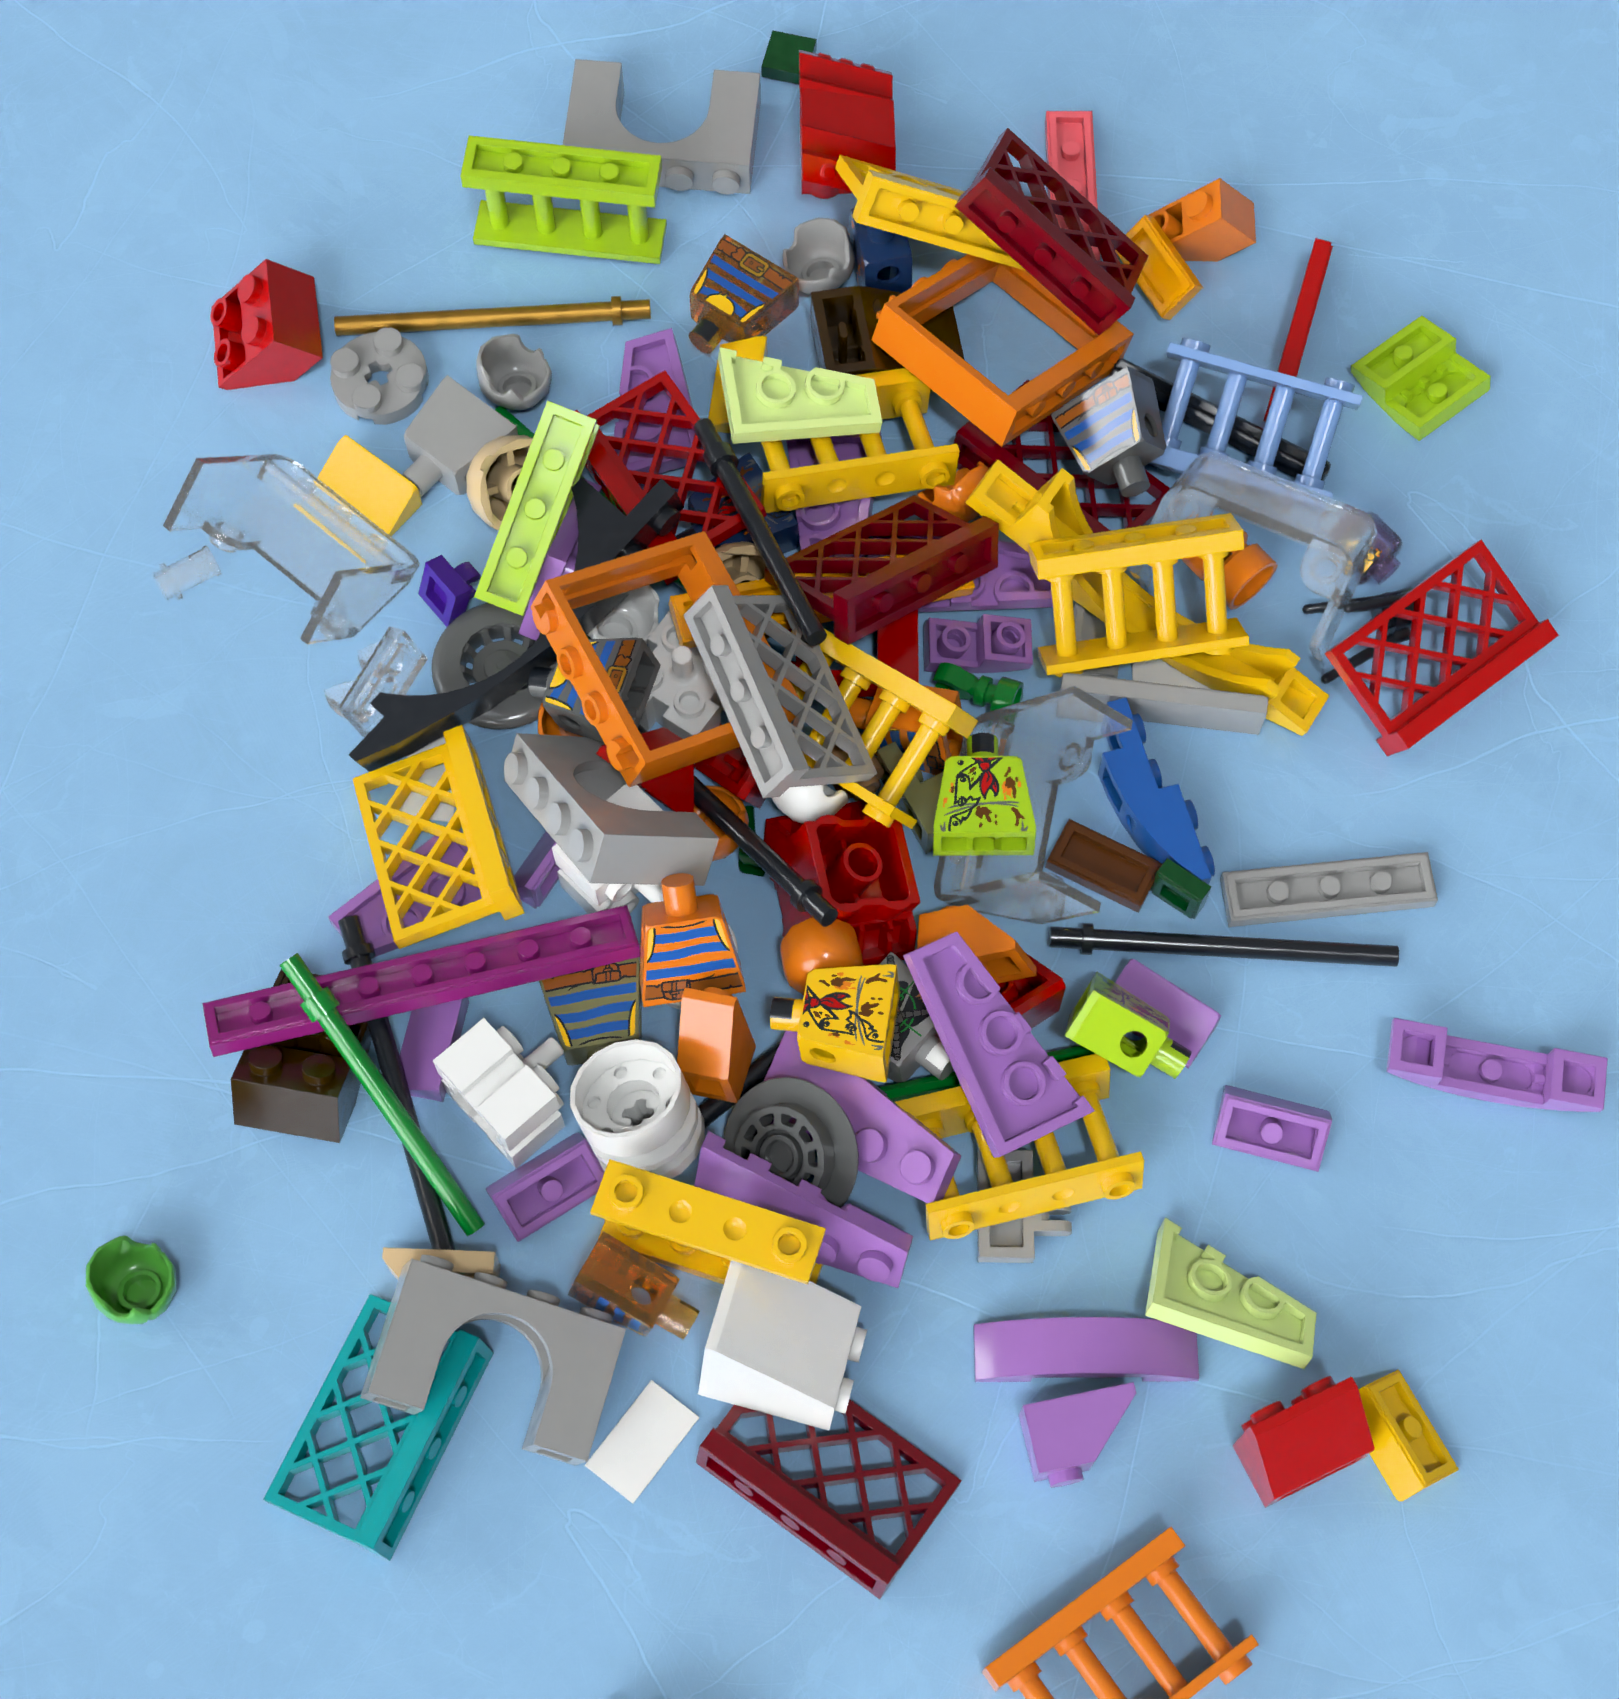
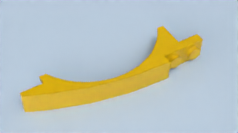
(1056, 513)

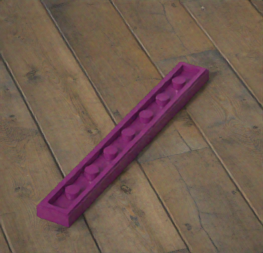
(427, 979)

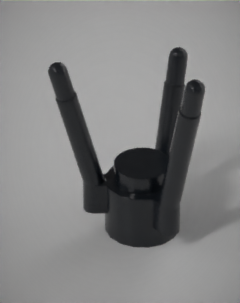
(1397, 627)

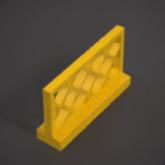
(915, 210)
(481, 836)

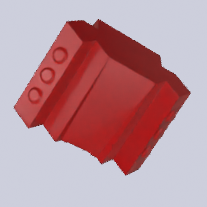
(844, 113)
(861, 874)

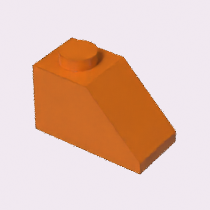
(990, 944)

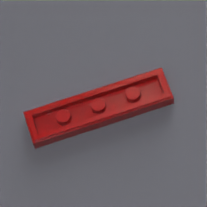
(1304, 311)

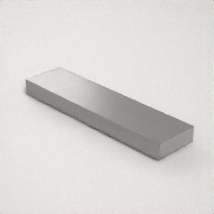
(1178, 703)
(1328, 889)

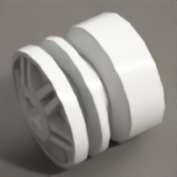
(638, 1108)

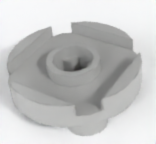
(373, 353)

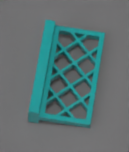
(413, 1455)

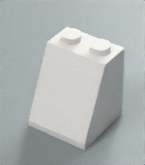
(781, 1347)

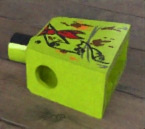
(984, 804)
(1110, 1012)

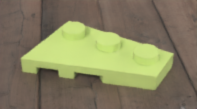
(792, 403)
(1212, 1299)

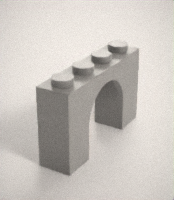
(710, 159)
(608, 843)
(572, 1348)

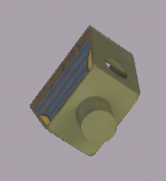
(595, 1008)

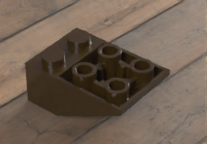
(845, 324)
(297, 1085)

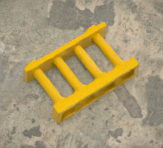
(872, 476)
(1110, 555)
(897, 695)
(1111, 1177)
(701, 1228)

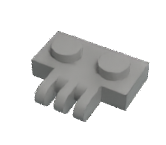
(1015, 1239)

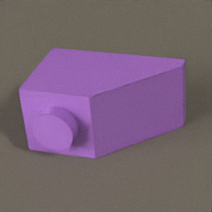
(1071, 1431)

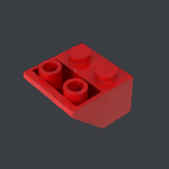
(266, 328)
(1306, 1441)

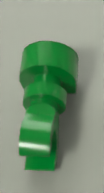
(981, 690)

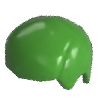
(130, 1280)

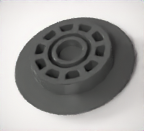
(457, 648)
(788, 1144)

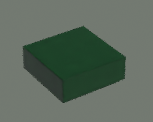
(782, 56)
(1180, 889)

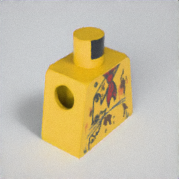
(844, 1019)

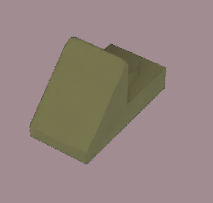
(918, 800)

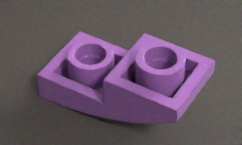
(980, 647)

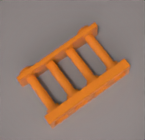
(1111, 1599)

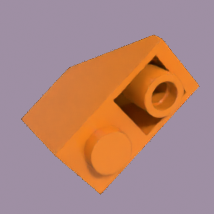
(1209, 222)
(714, 1044)

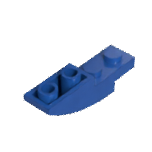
(1152, 815)

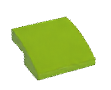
(1420, 377)

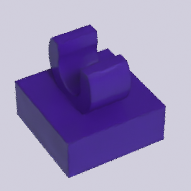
(447, 588)

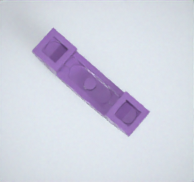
(1496, 1072)
(1084, 1349)

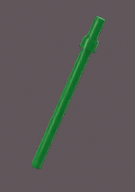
(321, 1006)

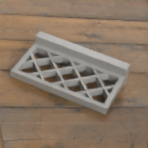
(756, 700)

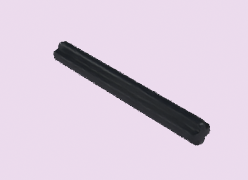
(1244, 434)

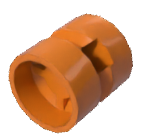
(1244, 570)

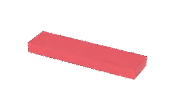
(1073, 155)

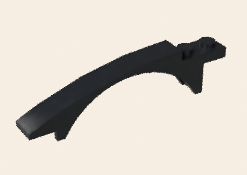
(603, 535)

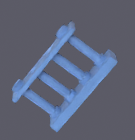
(1196, 354)

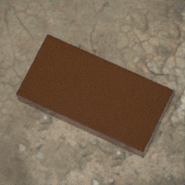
(1103, 865)

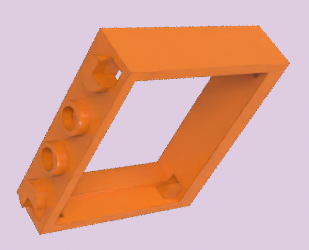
(965, 388)
(582, 666)

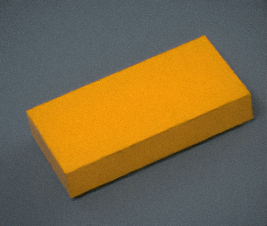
(1165, 276)

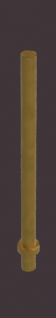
(613, 310)

